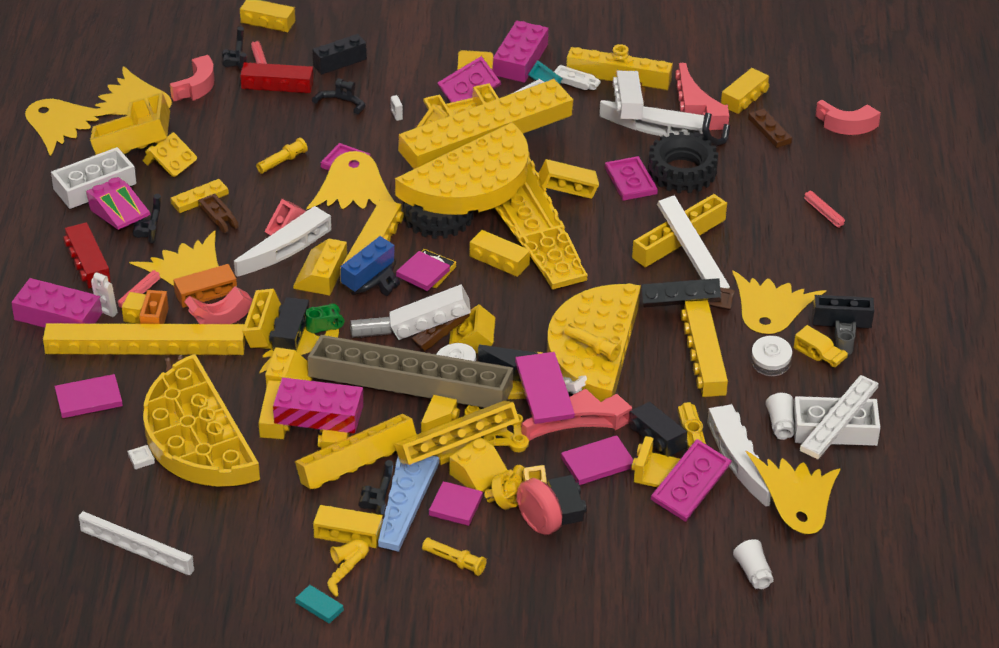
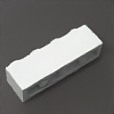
(628, 94)
(430, 312)

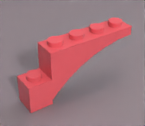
(696, 101)
(588, 411)

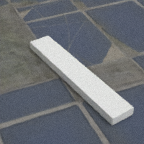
(690, 240)
(839, 417)
(136, 543)

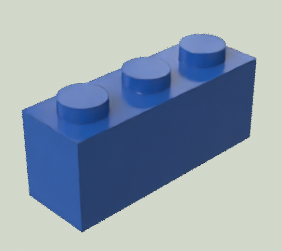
(367, 263)

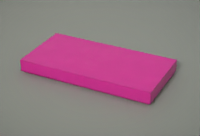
(544, 387)
(691, 480)

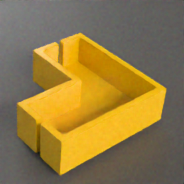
(136, 128)

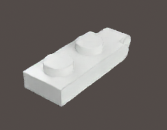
(577, 78)
(105, 290)

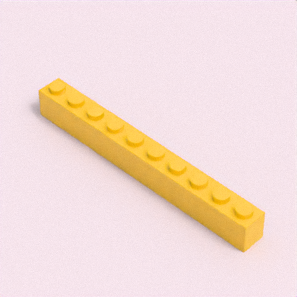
(144, 339)

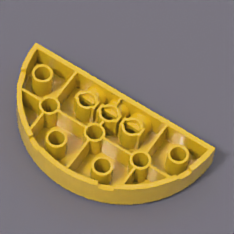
(471, 176)
(606, 313)
(193, 429)

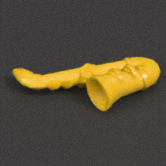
(352, 554)

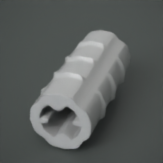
(370, 327)

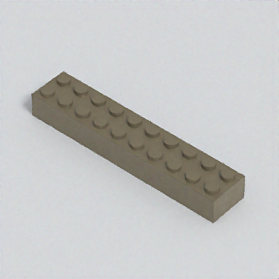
(409, 371)

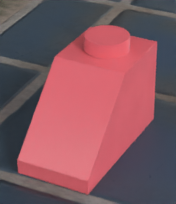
(283, 215)

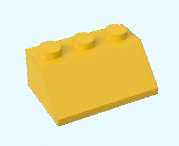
(322, 267)

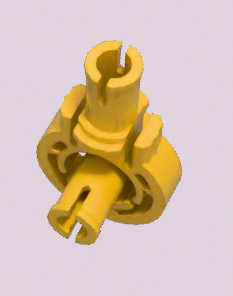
(505, 494)

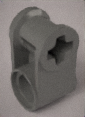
(845, 336)

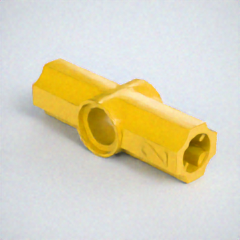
(691, 423)

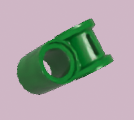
(322, 318)

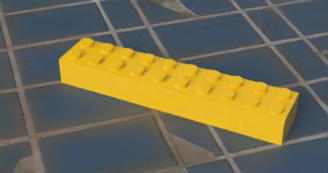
(525, 108)

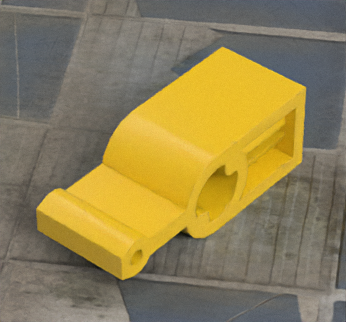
(818, 346)

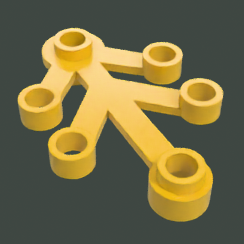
(516, 441)

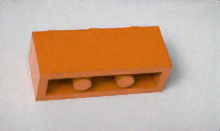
(205, 284)

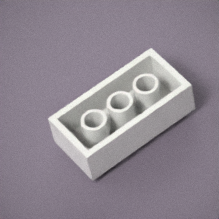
(75, 179)
(861, 430)

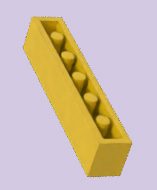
(603, 66)
(381, 223)
(662, 239)
(704, 348)
(456, 432)
(354, 452)

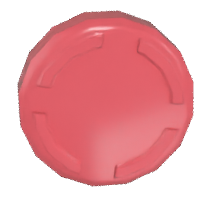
(539, 506)

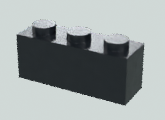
(339, 54)
(843, 309)
(290, 324)
(653, 423)

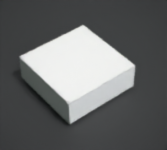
(396, 108)
(141, 457)

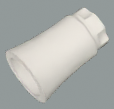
(781, 414)
(754, 563)

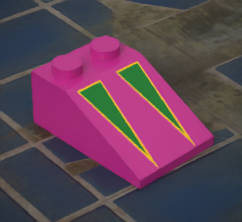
(116, 203)

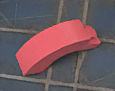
(198, 84)
(848, 122)
(226, 311)

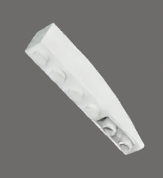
(655, 120)
(285, 241)
(732, 443)

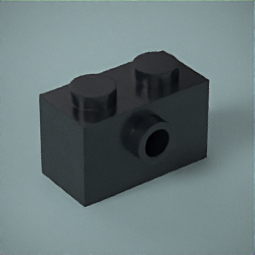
(569, 498)

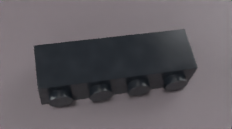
(678, 292)

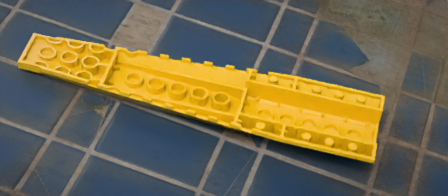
(530, 211)

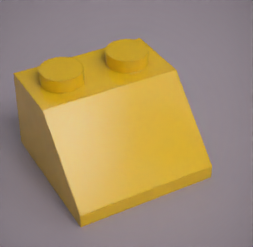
(475, 329)
(287, 364)
(476, 465)

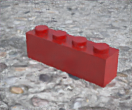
(277, 77)
(85, 252)

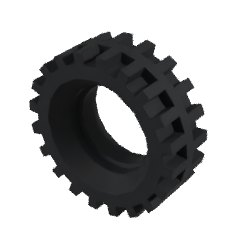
(683, 148)
(435, 223)

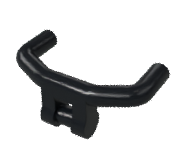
(233, 57)
(340, 94)
(706, 133)
(147, 227)
(380, 280)
(368, 492)

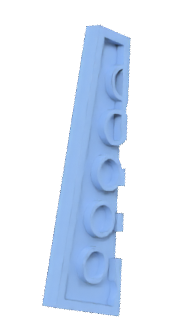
(405, 497)

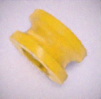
(620, 52)

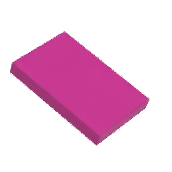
(461, 83)
(630, 178)
(88, 396)
(597, 460)

